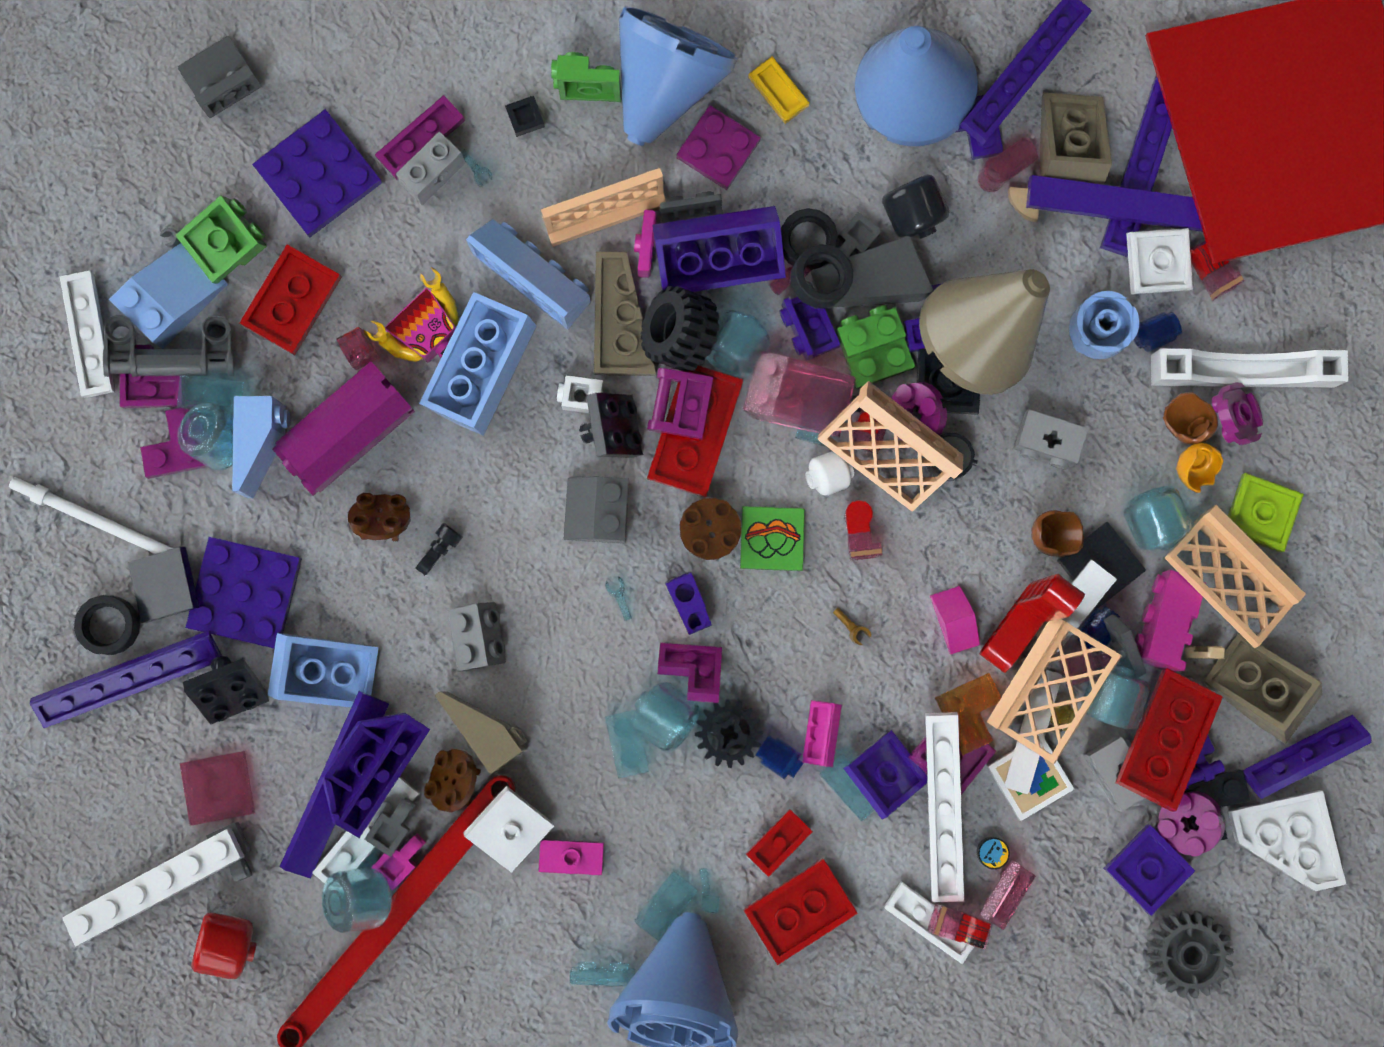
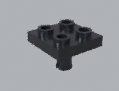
(955, 398)
(612, 425)
(225, 690)

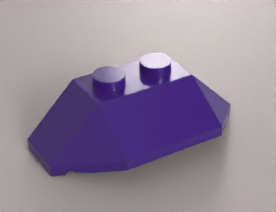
(369, 768)

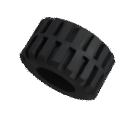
(679, 328)

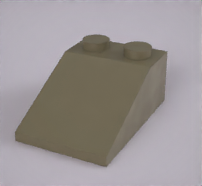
(1074, 138)
(1264, 687)
(488, 736)

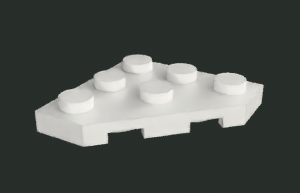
(1293, 837)

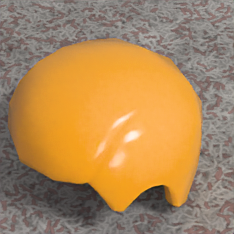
(1199, 466)

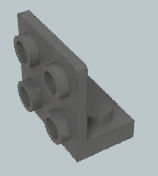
(219, 77)

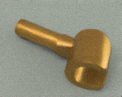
(851, 626)

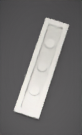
(86, 332)
(351, 850)

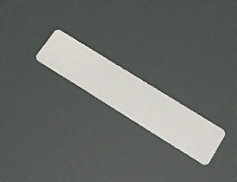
(1024, 759)

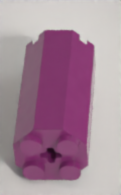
(342, 429)

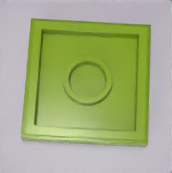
(1265, 511)

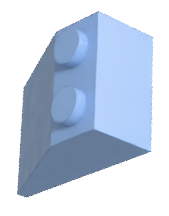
(166, 295)
(256, 428)
(321, 670)

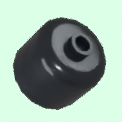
(916, 207)

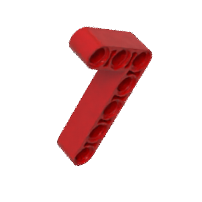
(1040, 602)

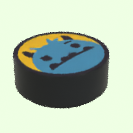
(993, 853)

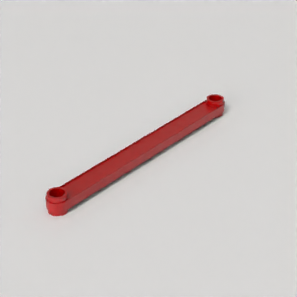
(404, 905)

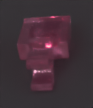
(1078, 665)

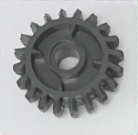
(1208, 959)

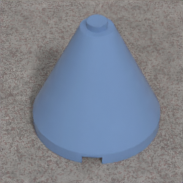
(664, 72)
(916, 86)
(677, 993)

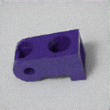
(688, 602)

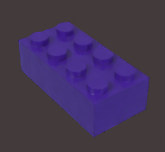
(720, 250)

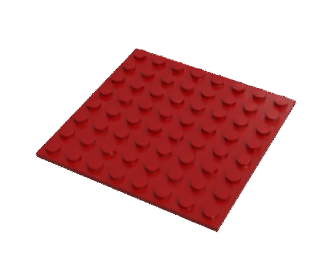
(1278, 121)

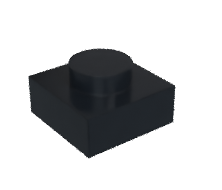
(525, 116)

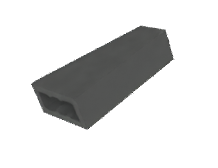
(880, 276)

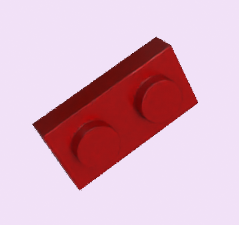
(779, 842)

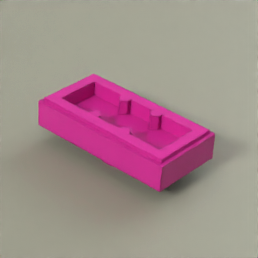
(645, 244)
(821, 733)
(571, 857)

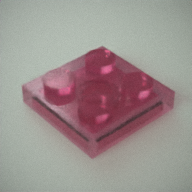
(217, 788)

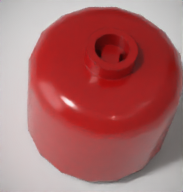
(223, 946)

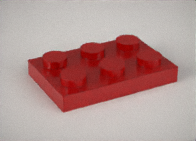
(290, 299)
(800, 911)

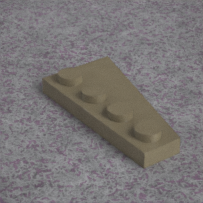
(618, 320)

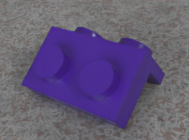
(811, 328)

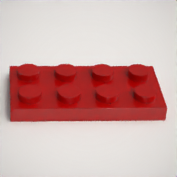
(691, 462)
(1169, 740)

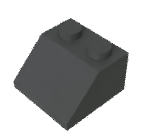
(596, 509)

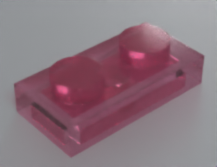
(1007, 895)

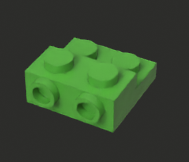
(578, 81)
(222, 238)
(875, 346)

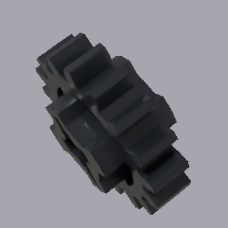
(742, 738)

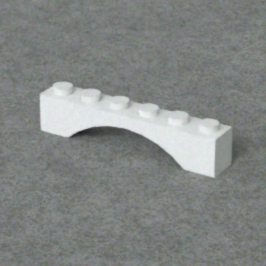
(1291, 369)

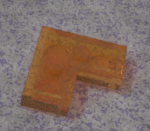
(968, 702)

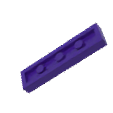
(1307, 756)

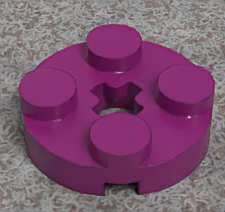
(928, 401)
(1238, 414)
(1193, 841)

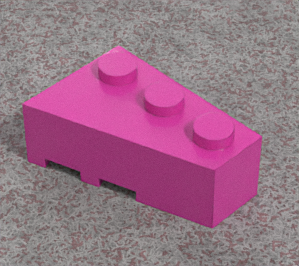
(1168, 621)

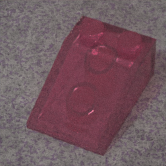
(797, 393)

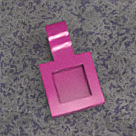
(400, 864)

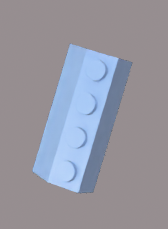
(528, 272)
(478, 363)

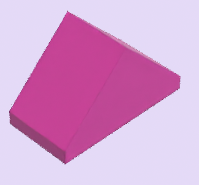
(956, 619)

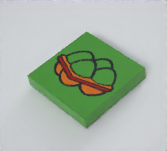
(772, 538)

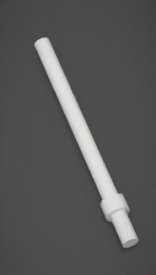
(42, 495)

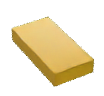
(778, 90)

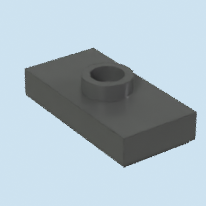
(1124, 644)

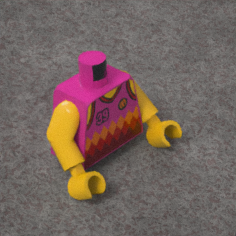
(422, 326)

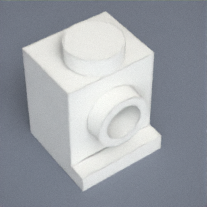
(574, 384)

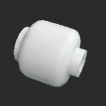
(829, 473)

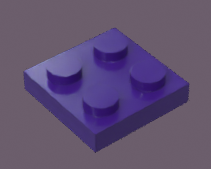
(886, 774)
(1149, 869)

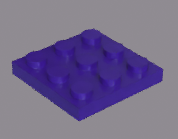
(317, 173)
(244, 592)

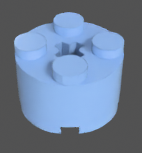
(1115, 313)

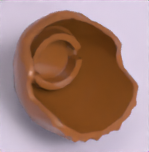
(1190, 419)
(1058, 533)

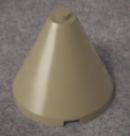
(985, 328)

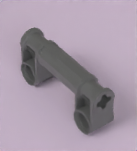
(123, 357)

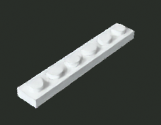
(944, 807)
(153, 887)

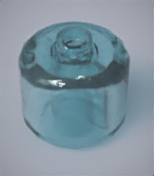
(738, 344)
(208, 435)
(1157, 518)
(1120, 698)
(665, 716)
(356, 900)

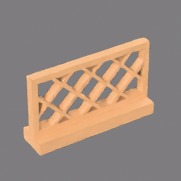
(604, 207)
(906, 427)
(1247, 561)
(1028, 677)

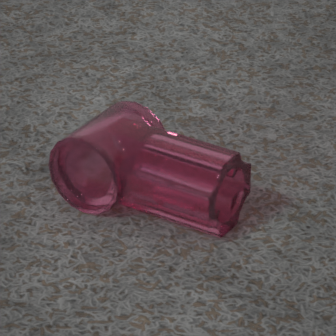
(1007, 164)

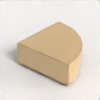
(1018, 199)
(1204, 652)

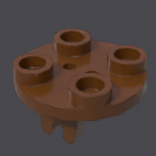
(379, 516)
(725, 526)
(451, 780)

